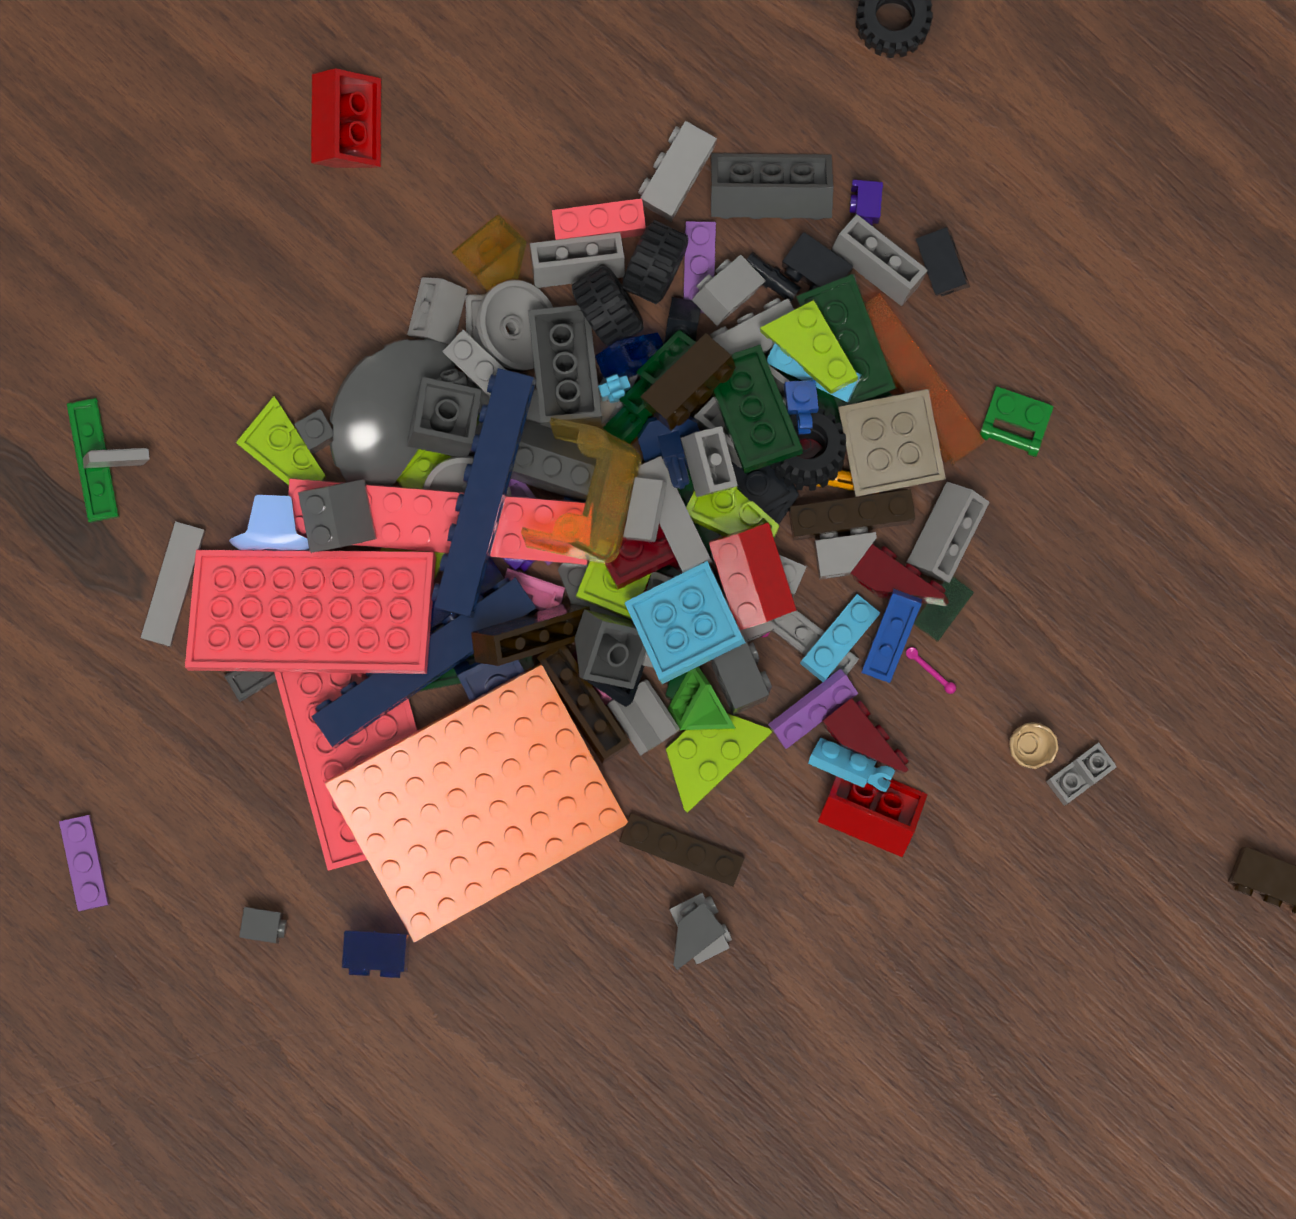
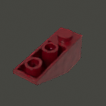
(882, 573)
(856, 732)

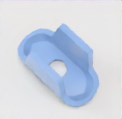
(271, 526)

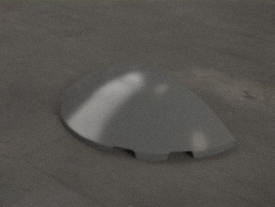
(377, 407)

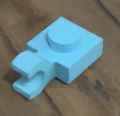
(614, 388)

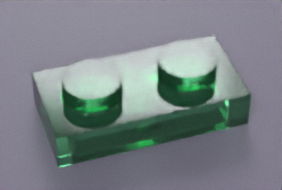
(937, 618)

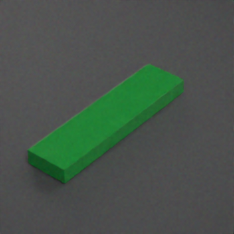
(95, 482)

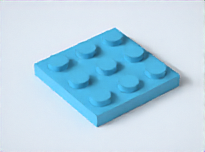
(684, 622)

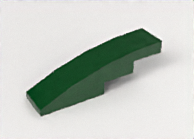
(633, 415)

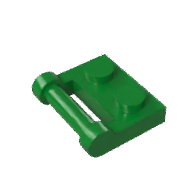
(1018, 412)

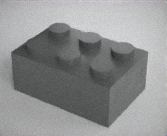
(741, 678)

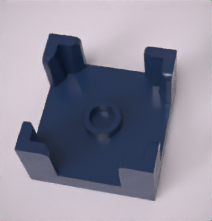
(482, 678)

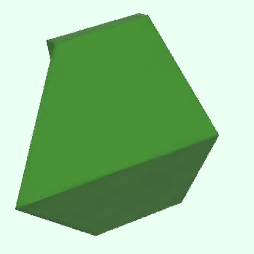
(697, 705)

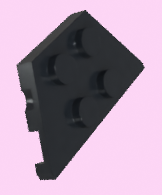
(766, 491)

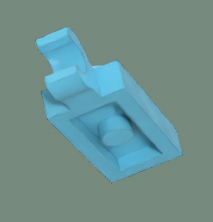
(850, 765)

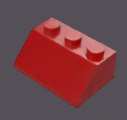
(346, 120)
(752, 576)
(874, 815)

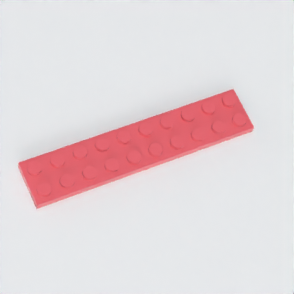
(423, 518)

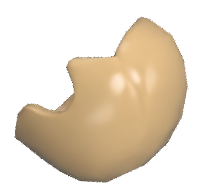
(1033, 745)

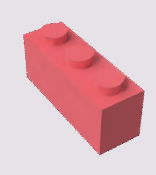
(600, 219)

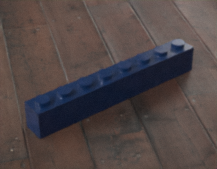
(485, 492)
(448, 647)

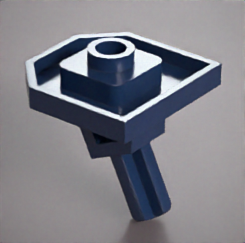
(658, 441)

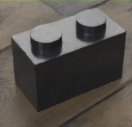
(814, 263)

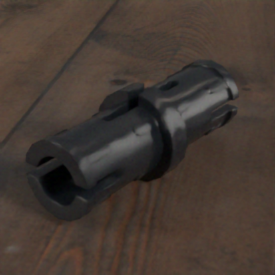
(774, 279)

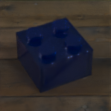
(375, 952)

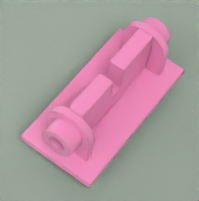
(542, 593)

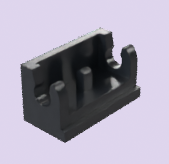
(942, 262)

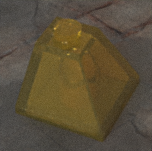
(492, 254)

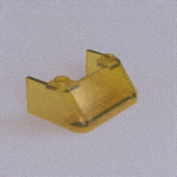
(601, 528)

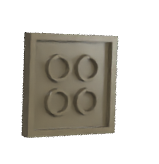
(892, 442)

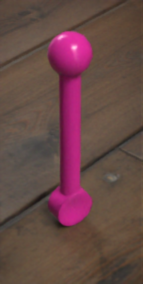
(912, 653)

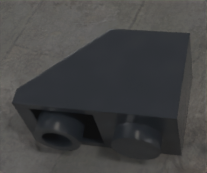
(683, 316)

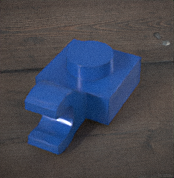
(802, 401)

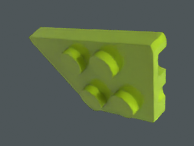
(707, 756)

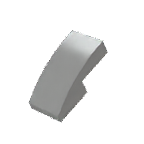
(1081, 774)

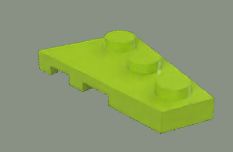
(810, 342)
(279, 446)
(728, 512)

